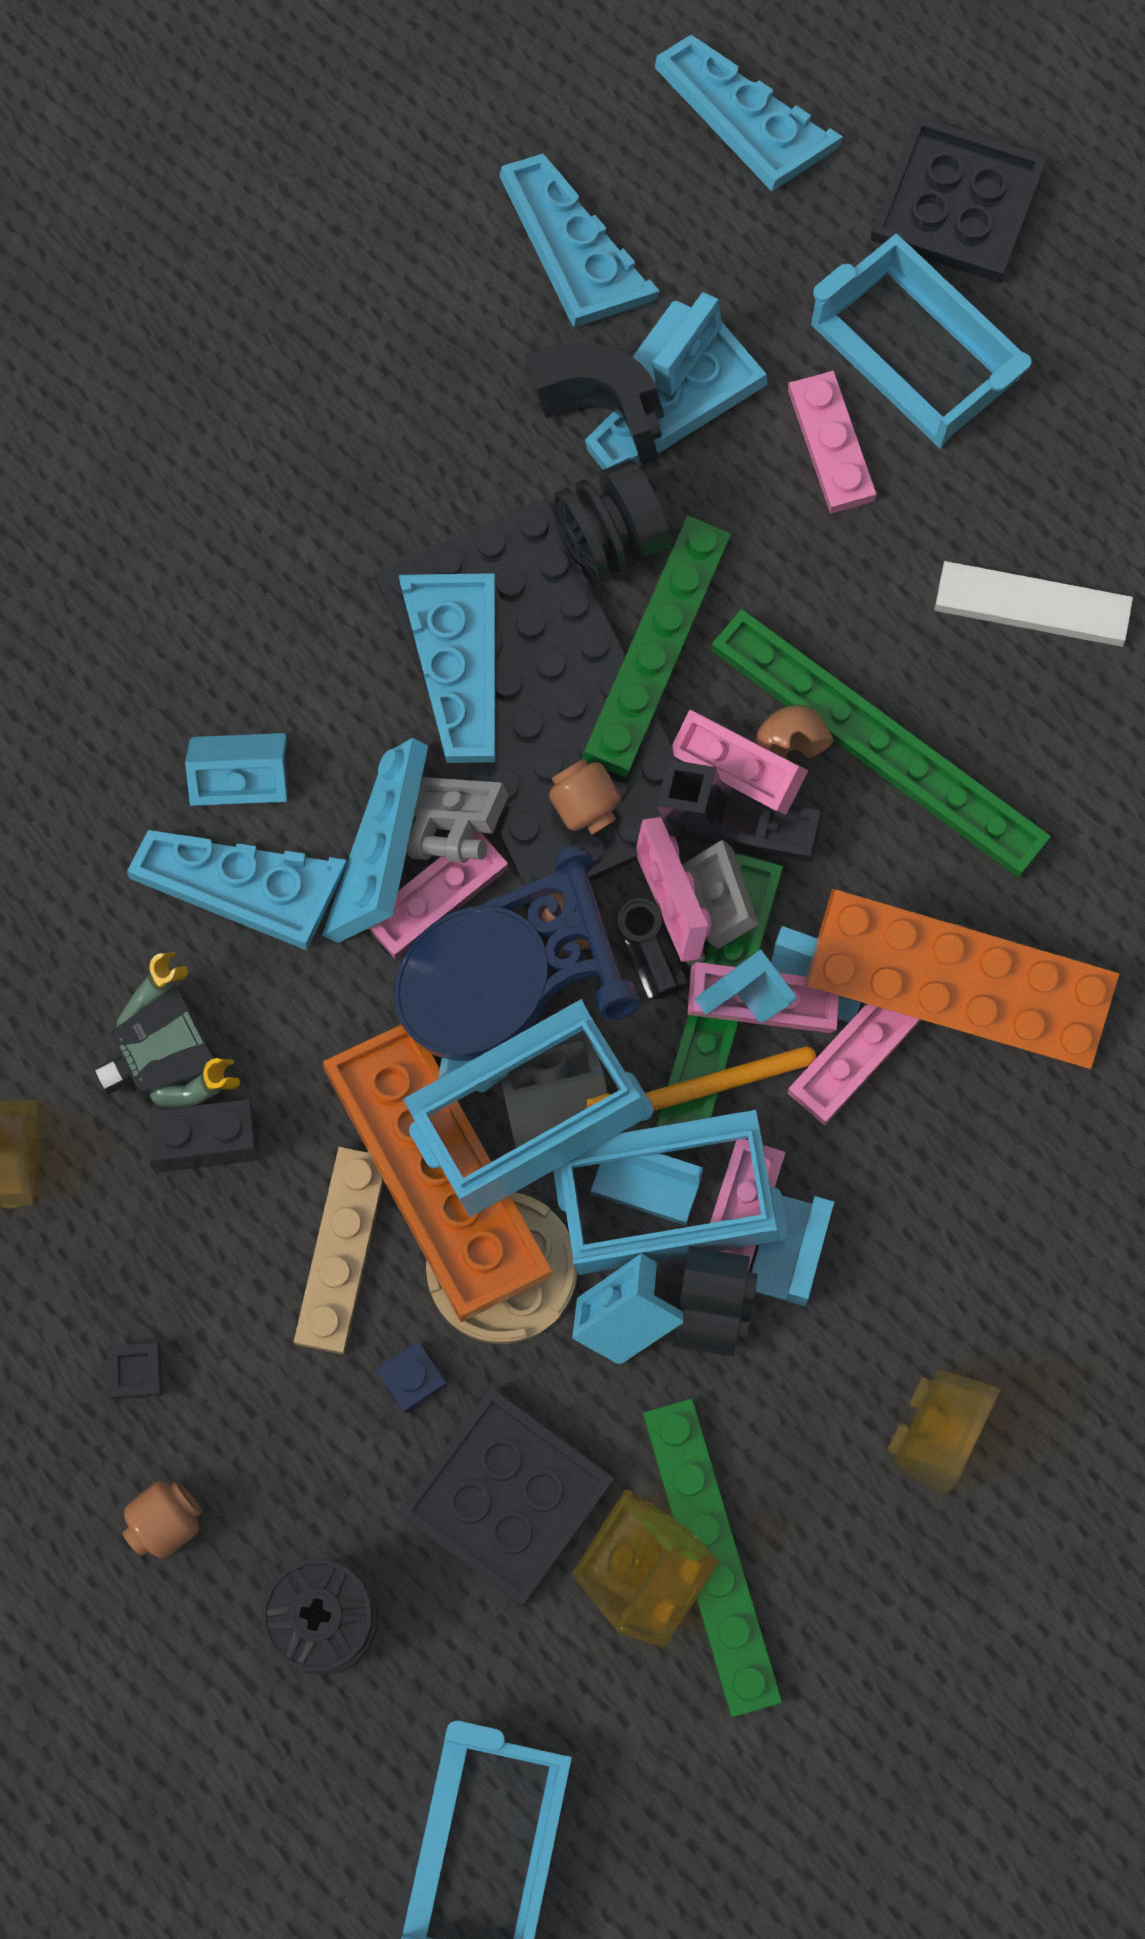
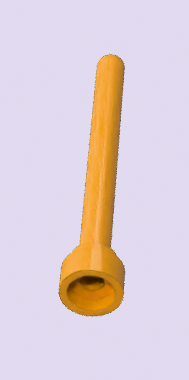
(726, 1078)

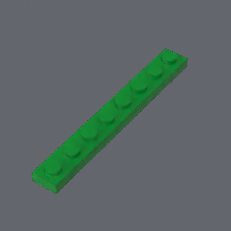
(882, 744)

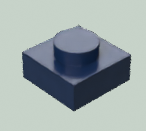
(411, 1377)

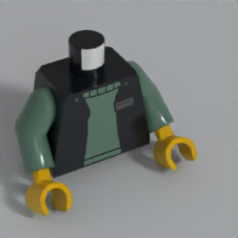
(163, 1046)

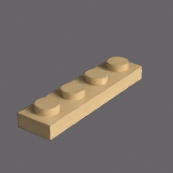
(340, 1253)

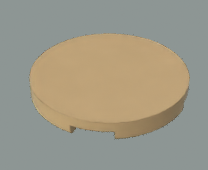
(534, 1308)

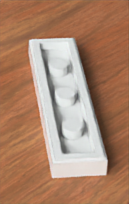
(1033, 603)

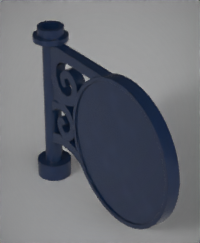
(490, 973)

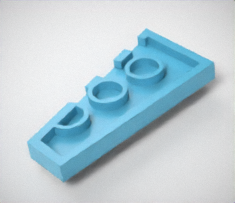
(753, 123)
(576, 253)
(714, 385)
(456, 648)
(379, 851)
(253, 887)

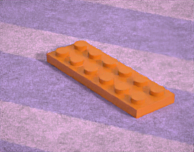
(961, 978)
(474, 1257)

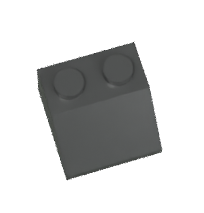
(552, 1087)

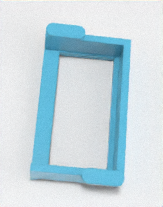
(943, 304)
(550, 1148)
(674, 1243)
(457, 1739)

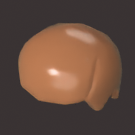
(794, 729)

